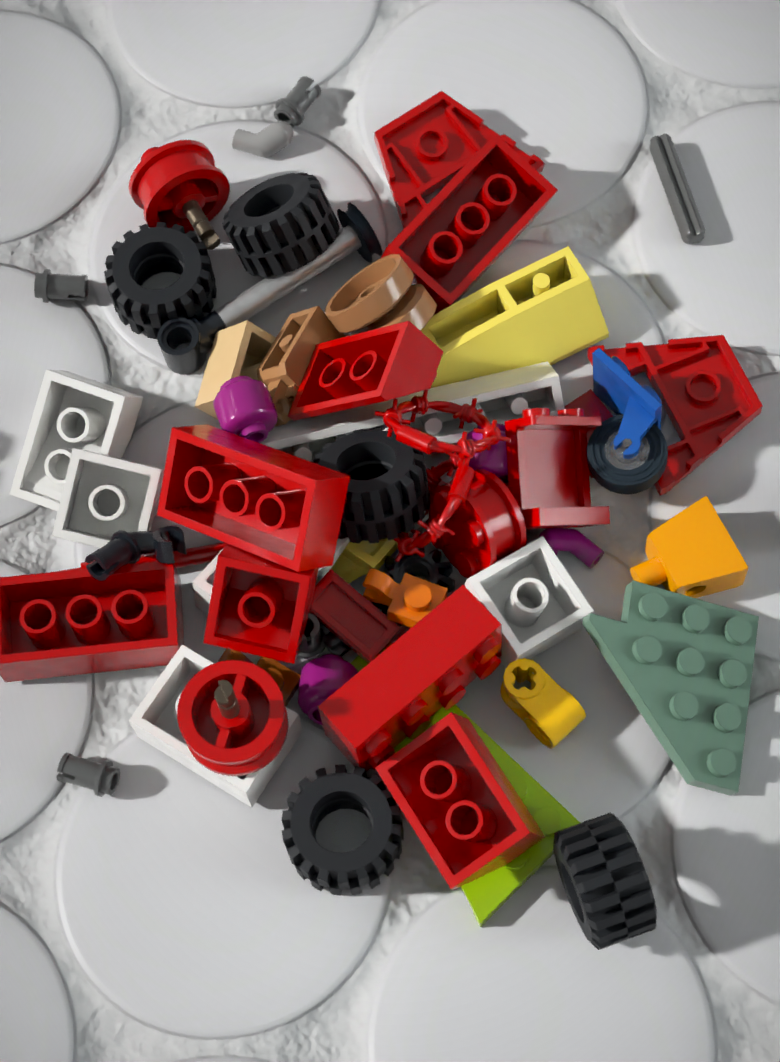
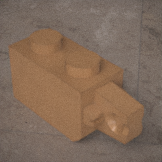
(290, 355)

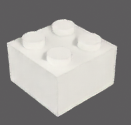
(106, 497)
(531, 600)

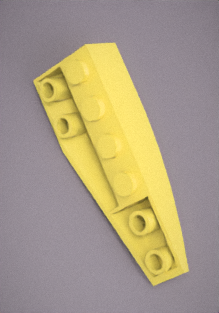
(519, 321)

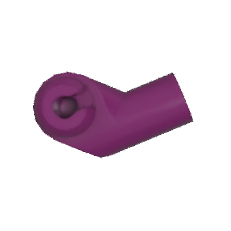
(575, 542)

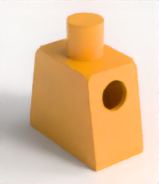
(692, 554)

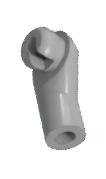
(266, 142)

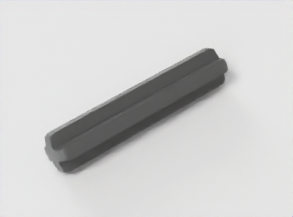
(677, 189)

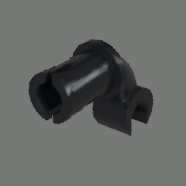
(128, 548)

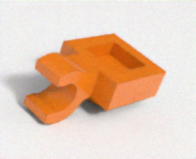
(406, 601)

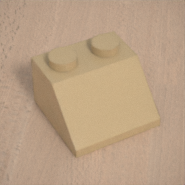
(233, 354)

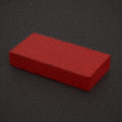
(352, 617)

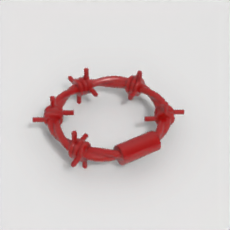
(427, 443)
(456, 497)

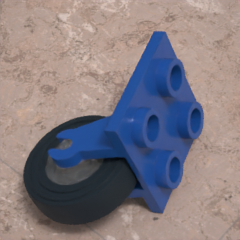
(629, 448)

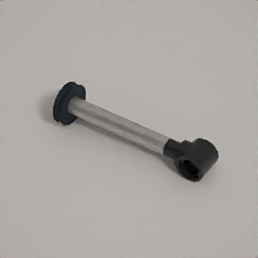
(355, 235)

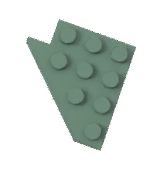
(687, 676)

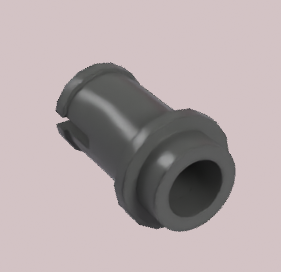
(297, 102)
(60, 286)
(315, 646)
(89, 774)

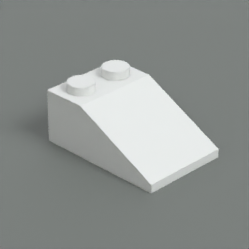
(68, 416)

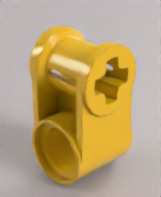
(545, 707)

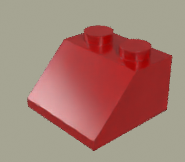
(258, 605)

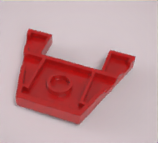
(429, 148)
(700, 392)

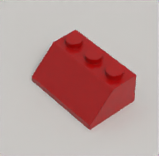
(366, 370)
(459, 801)

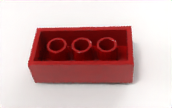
(472, 221)
(253, 496)
(87, 626)
(413, 680)

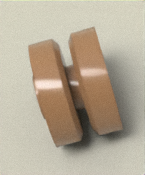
(380, 298)

